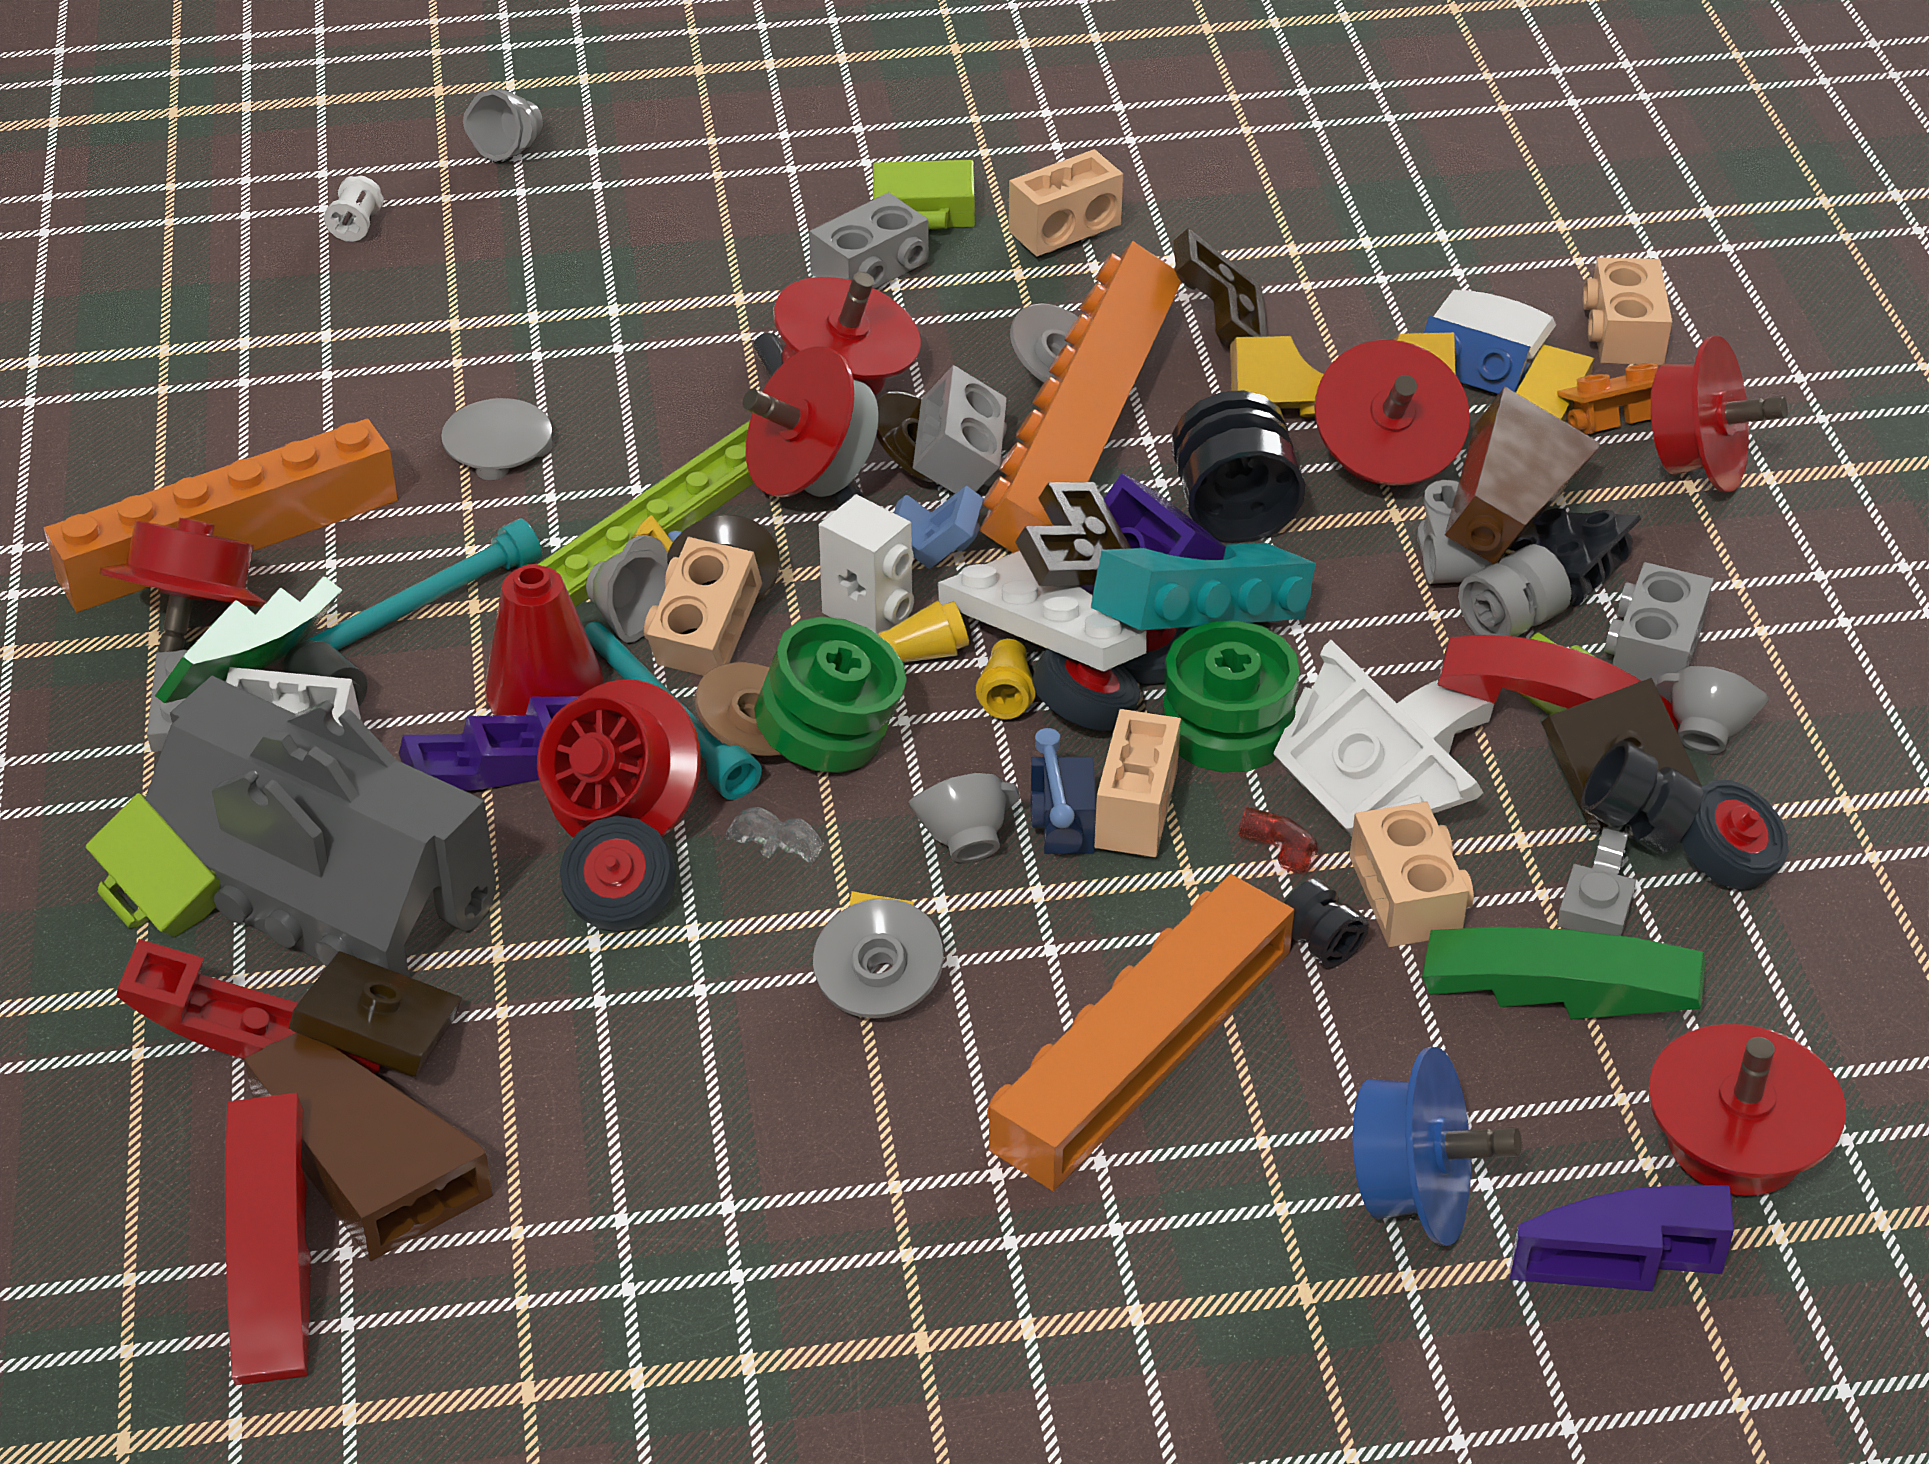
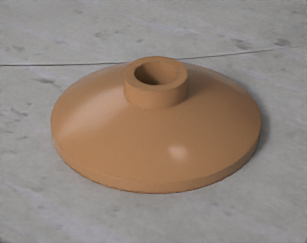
(727, 704)

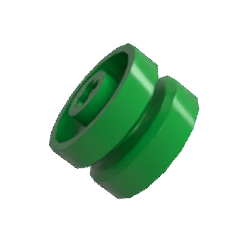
(829, 694)
(1233, 694)

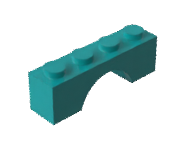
(1173, 592)

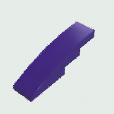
(490, 749)

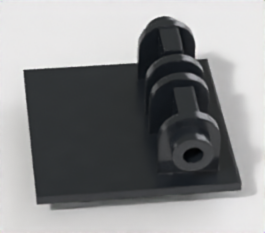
(1583, 543)

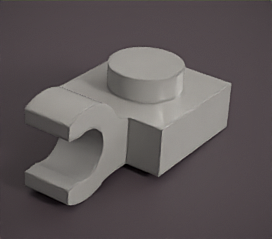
(1599, 896)

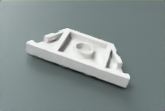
(1363, 750)

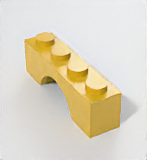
(1280, 373)

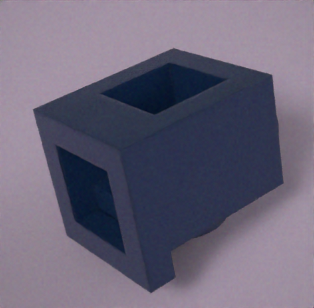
(1079, 794)

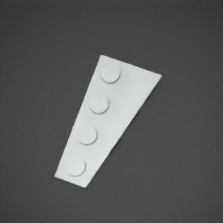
(1050, 616)

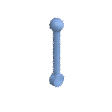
(1048, 742)

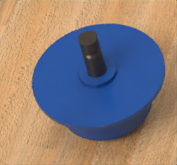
(1418, 1146)

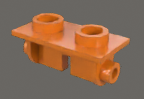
(1599, 397)

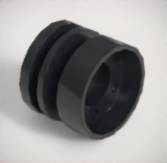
(1237, 466)

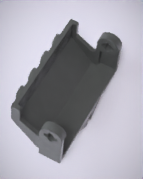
(319, 826)

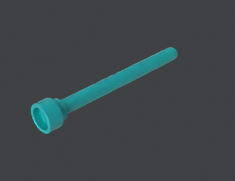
(512, 547)
(728, 768)

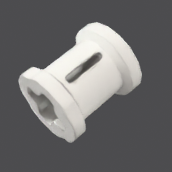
(359, 222)

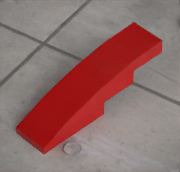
(266, 1240)

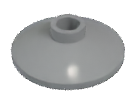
(1039, 336)
(872, 935)

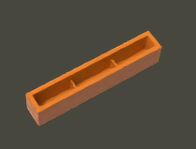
(247, 501)
(1138, 1031)

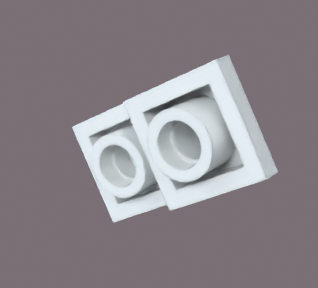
(1498, 317)
(1445, 712)

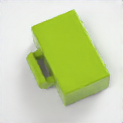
(933, 188)
(153, 870)

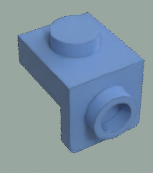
(944, 529)

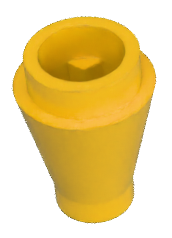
(929, 633)
(1006, 681)

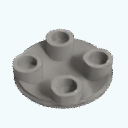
(497, 436)

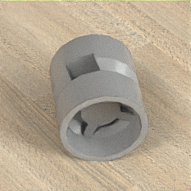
(1515, 593)

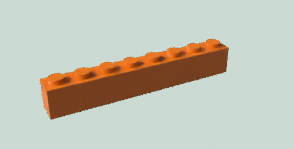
(1087, 393)

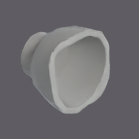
(501, 123)
(629, 585)
(1710, 705)
(966, 813)

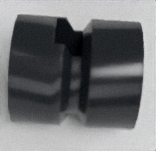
(1648, 801)

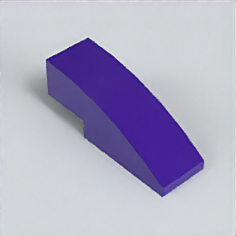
(1627, 1237)

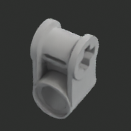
(1442, 557)

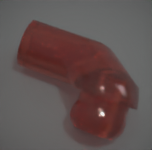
(1281, 832)

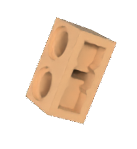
(1065, 202)
(1628, 310)
(714, 609)
(1137, 783)
(1409, 872)

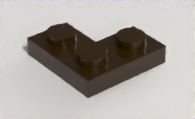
(1234, 293)
(1073, 545)

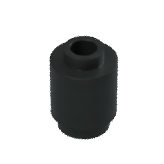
(323, 660)

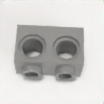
(875, 238)
(960, 432)
(1659, 623)

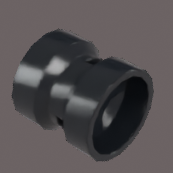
(1328, 927)

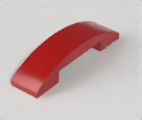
(1531, 667)
(206, 1010)

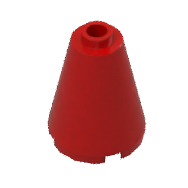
(537, 644)

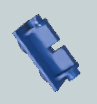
(1484, 358)

